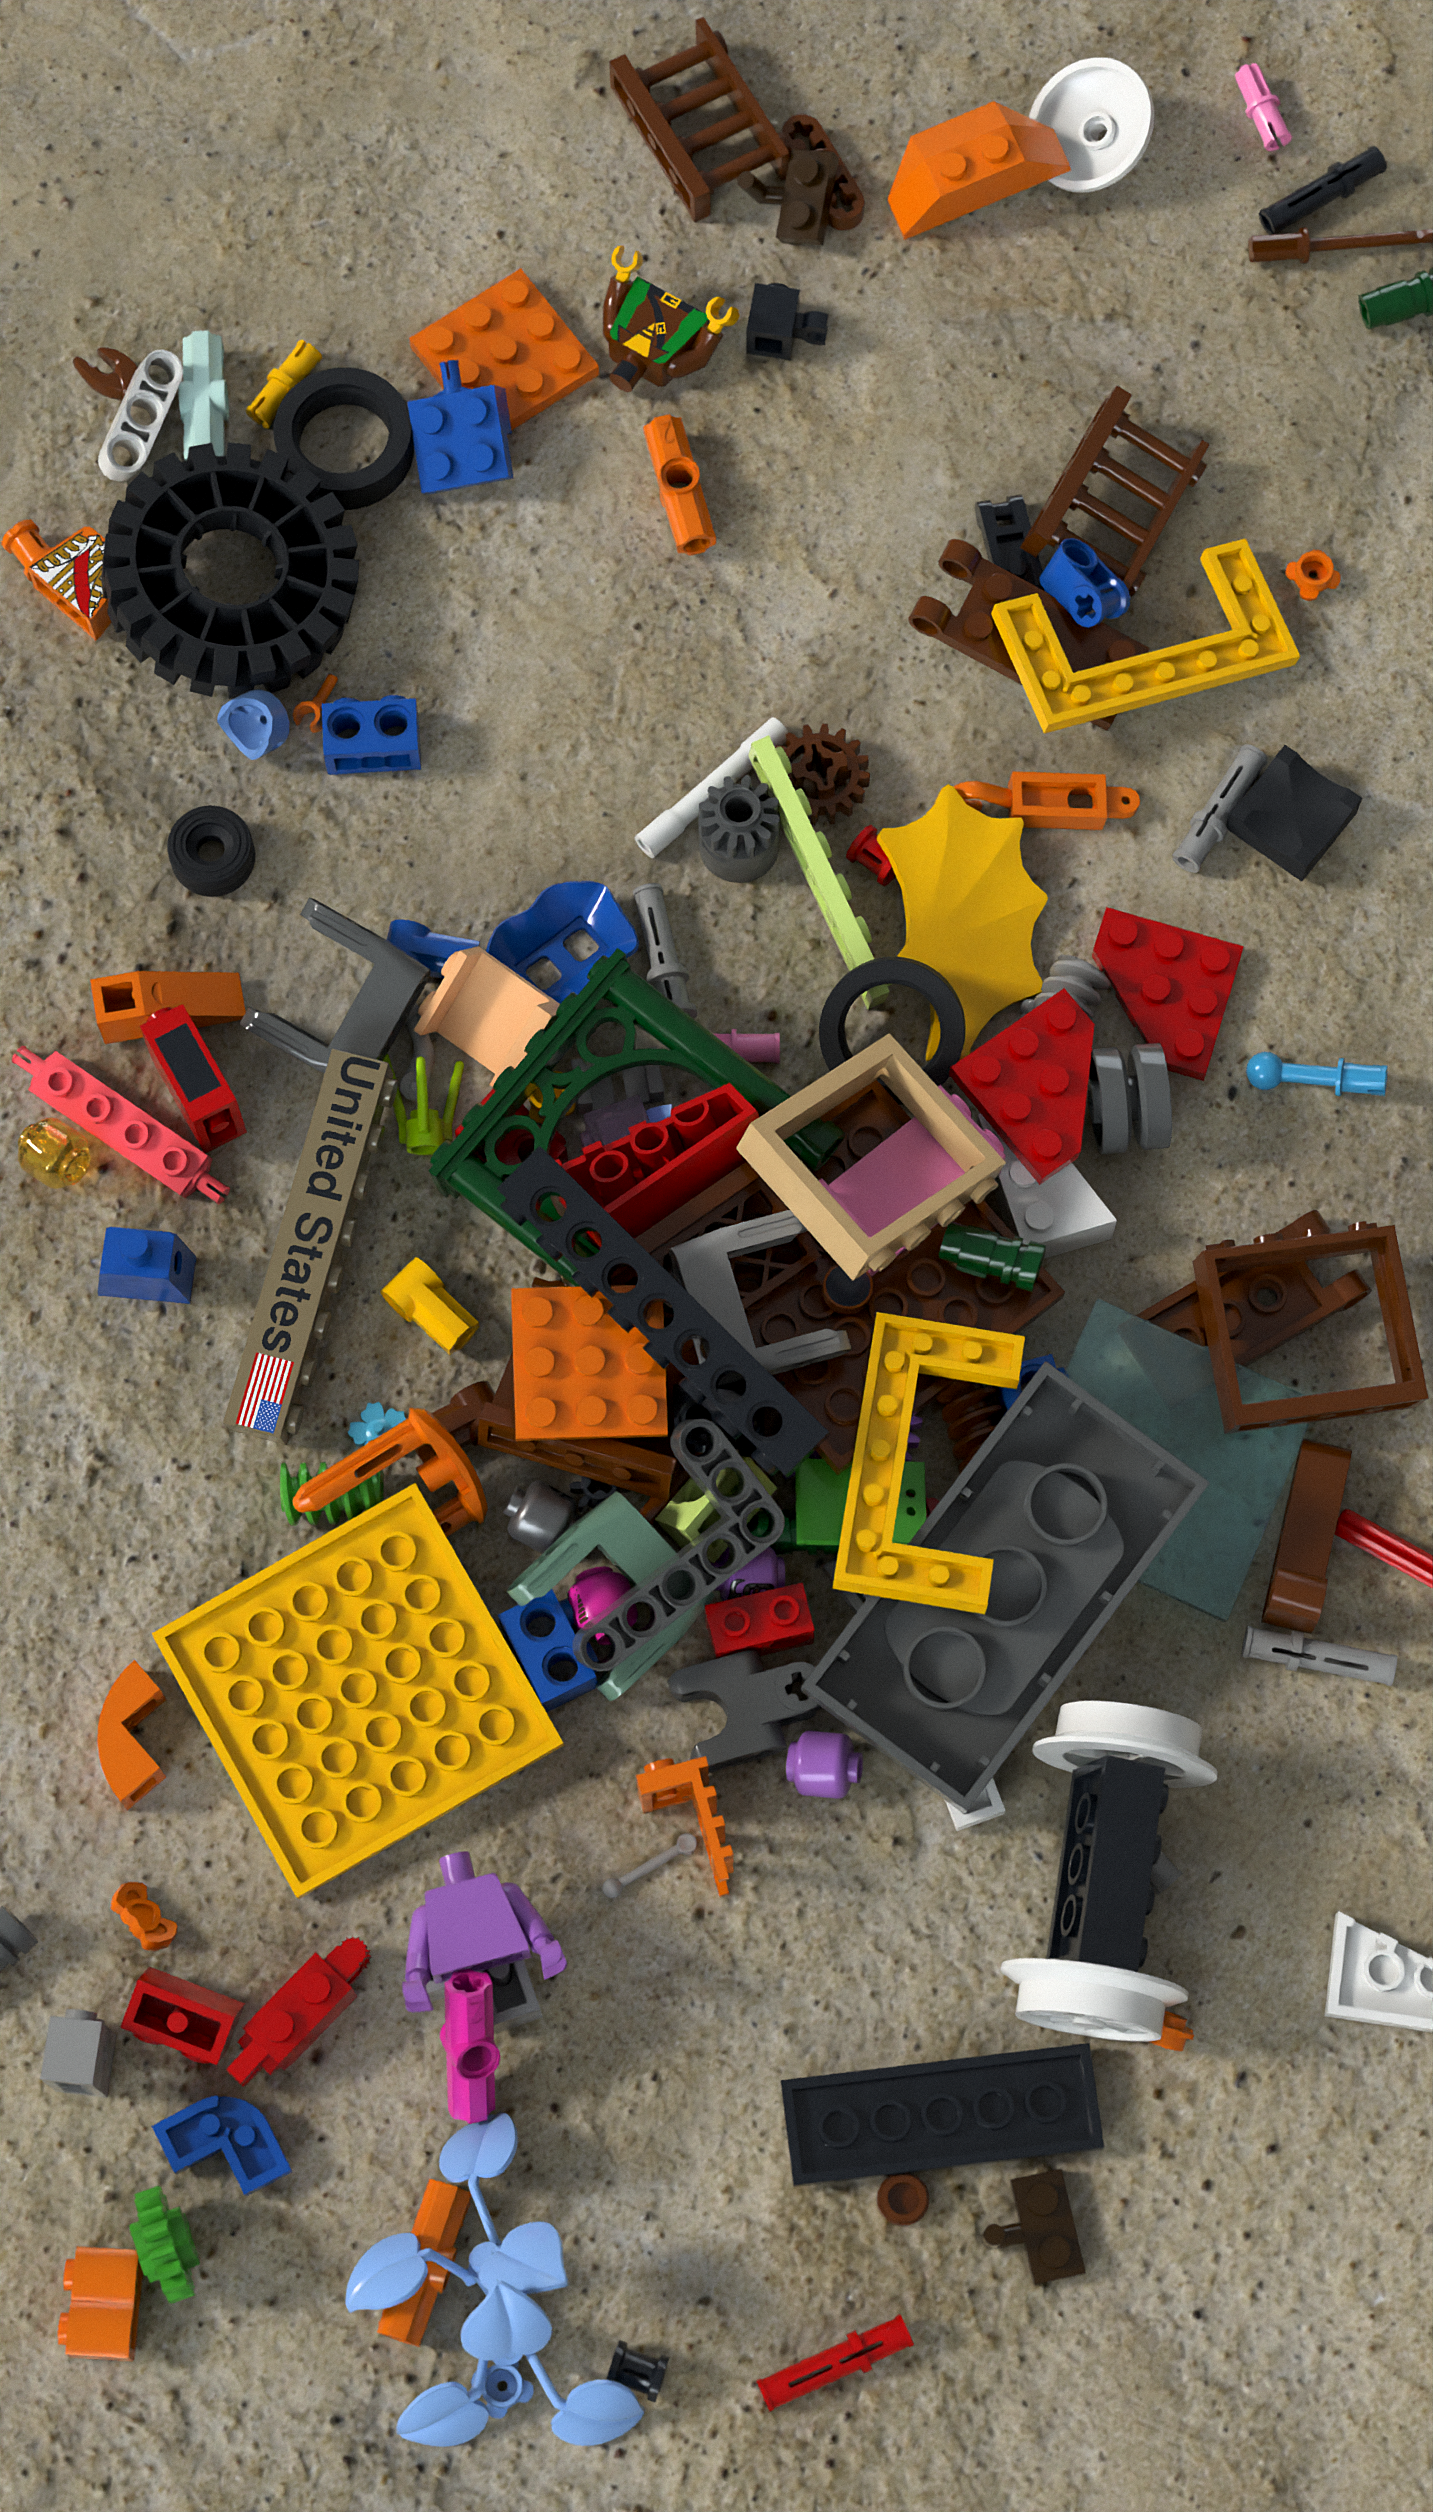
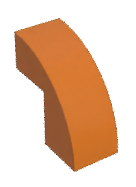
(122, 1758)

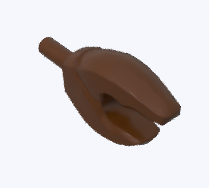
(112, 384)

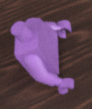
(474, 1927)

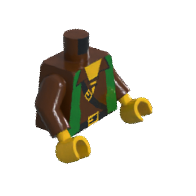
(654, 331)

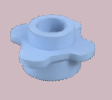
(517, 2390)

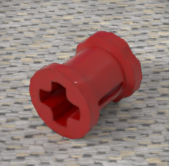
(870, 854)

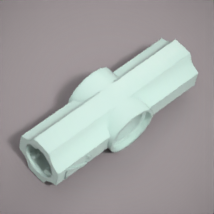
(203, 392)

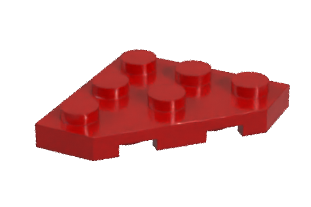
(1168, 984)
(1035, 1084)

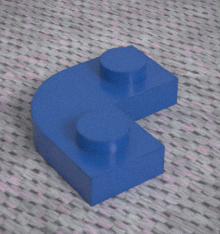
(229, 2127)

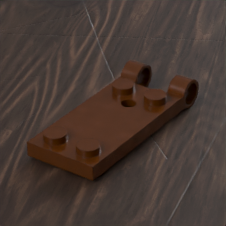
(977, 635)
(1258, 1327)

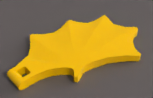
(967, 907)

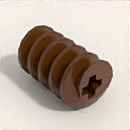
(969, 1417)

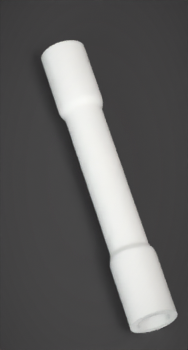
(674, 820)

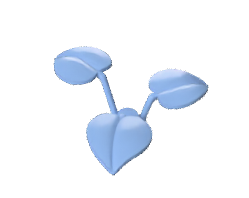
(526, 2258)
(502, 2332)

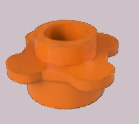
(1316, 562)
(1174, 2032)

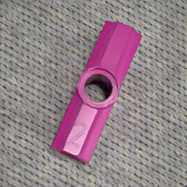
(470, 2045)

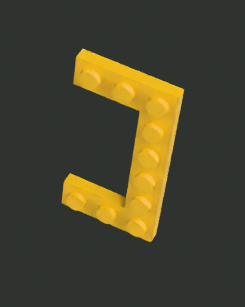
(1065, 698)
(866, 1554)

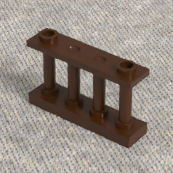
(675, 152)
(1094, 458)

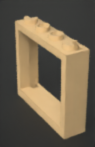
(814, 1205)

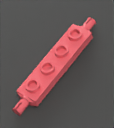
(120, 1124)

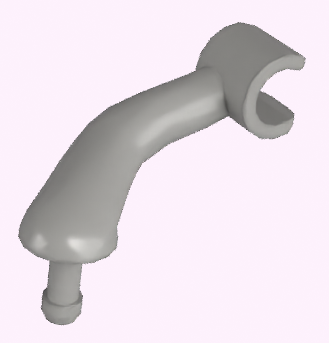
(422, 1047)

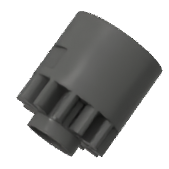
(739, 831)

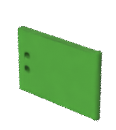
(823, 1498)

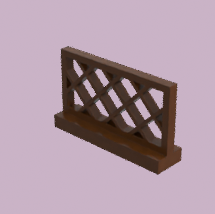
(709, 1209)

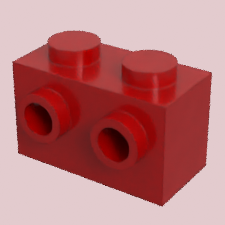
(182, 2016)

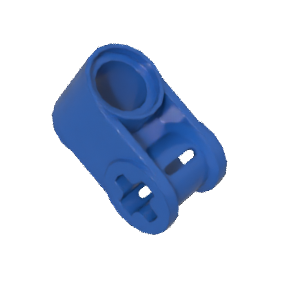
(1079, 582)

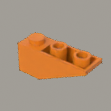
(129, 998)

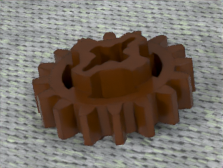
(836, 764)

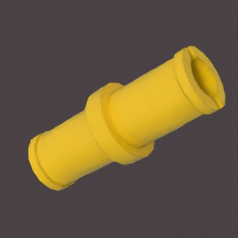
(281, 381)

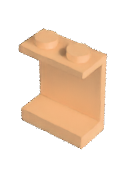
(486, 1010)

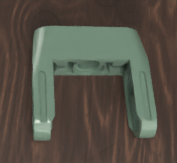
(636, 1552)

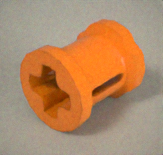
(25, 543)

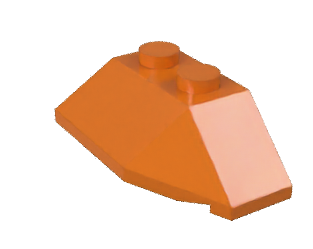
(971, 166)

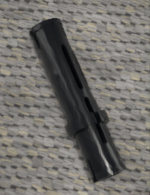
(1338, 182)

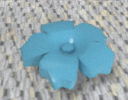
(374, 1423)

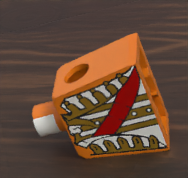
(72, 580)

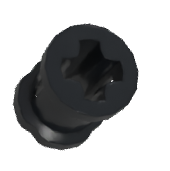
(638, 2370)

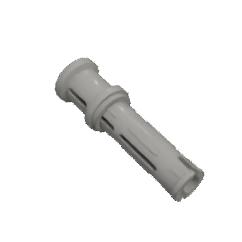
(666, 972)

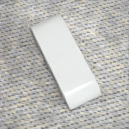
(153, 398)

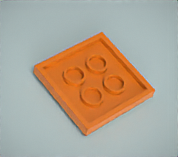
(509, 341)
(581, 1369)

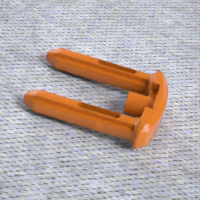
(447, 1465)

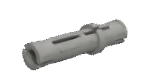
(1210, 823)
(1318, 1655)

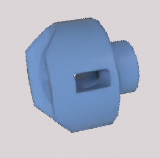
(255, 723)

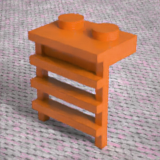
(672, 1784)

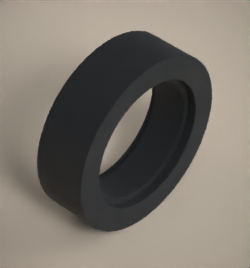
(356, 388)
(903, 972)

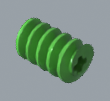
(353, 1502)

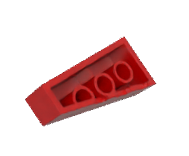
(664, 1161)

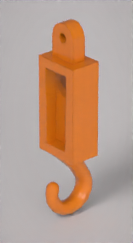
(1043, 796)

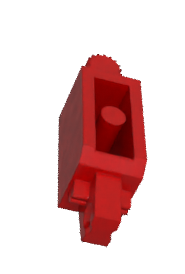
(300, 2011)

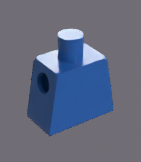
(142, 1266)

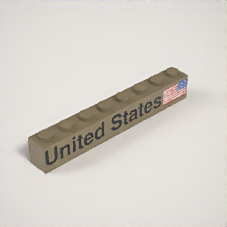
(310, 1246)

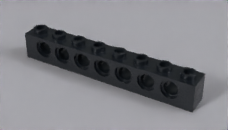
(542, 1178)

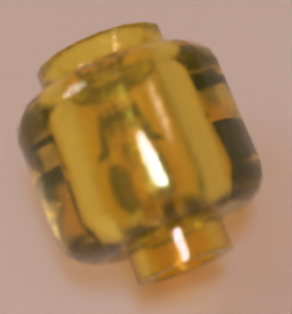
(53, 1153)

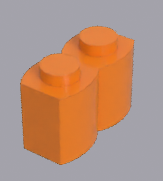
(103, 2304)

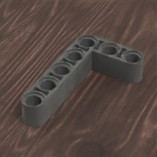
(693, 1557)

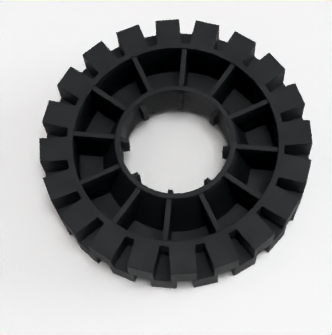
(217, 640)

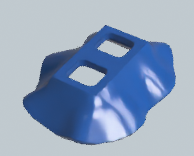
(553, 919)

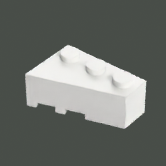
(1057, 1213)

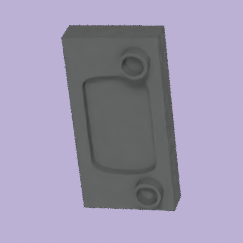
(1073, 1519)

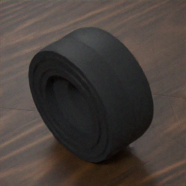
(207, 825)

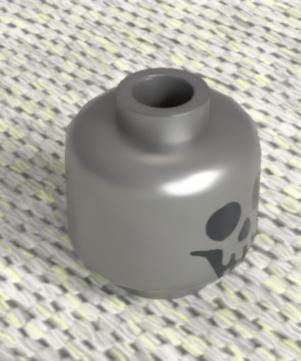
(540, 1515)

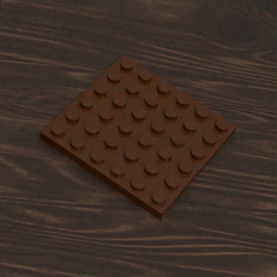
(911, 1286)

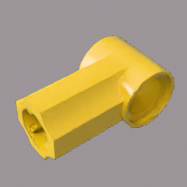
(420, 1296)

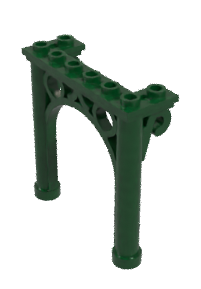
(610, 996)

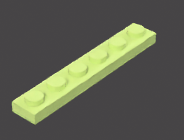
(812, 855)

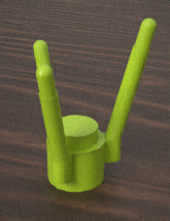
(425, 1129)

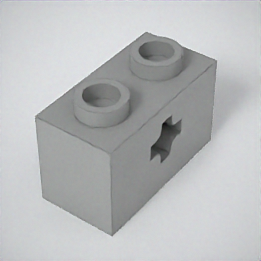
(78, 2054)

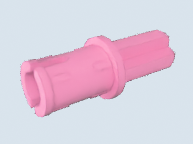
(1262, 106)
(754, 1046)

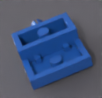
(461, 435)

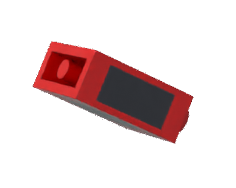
(193, 1077)

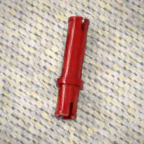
(894, 2338)

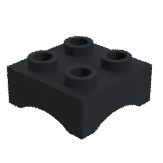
(1293, 813)

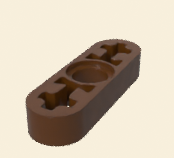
(848, 189)

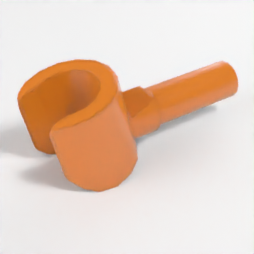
(315, 705)

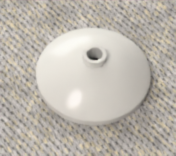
(1082, 104)

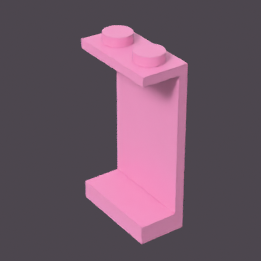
(900, 1174)

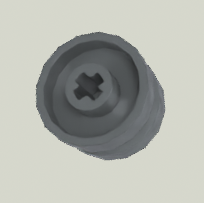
(1130, 1098)

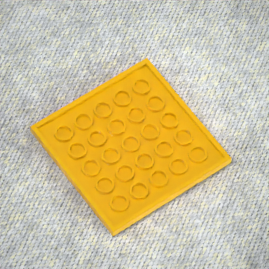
(357, 1690)

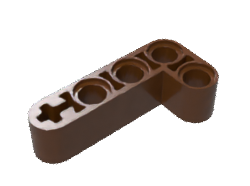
(1306, 1537)

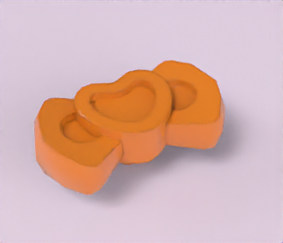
(143, 1916)

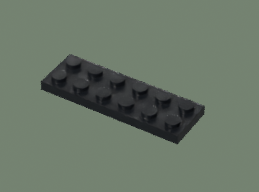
(941, 2115)

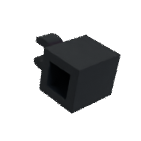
(776, 322)

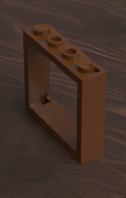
(1314, 1244)

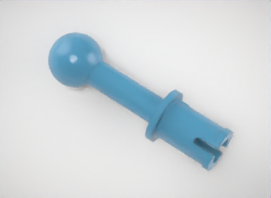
(1267, 1071)

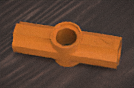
(686, 505)
(437, 2228)

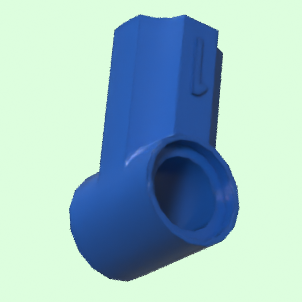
(426, 947)

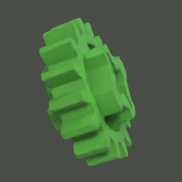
(164, 2244)

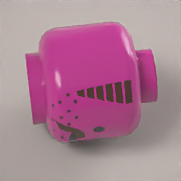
(593, 1593)

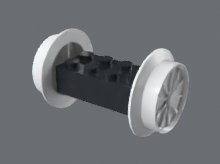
(1120, 1783)

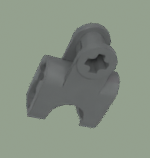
(753, 1702)

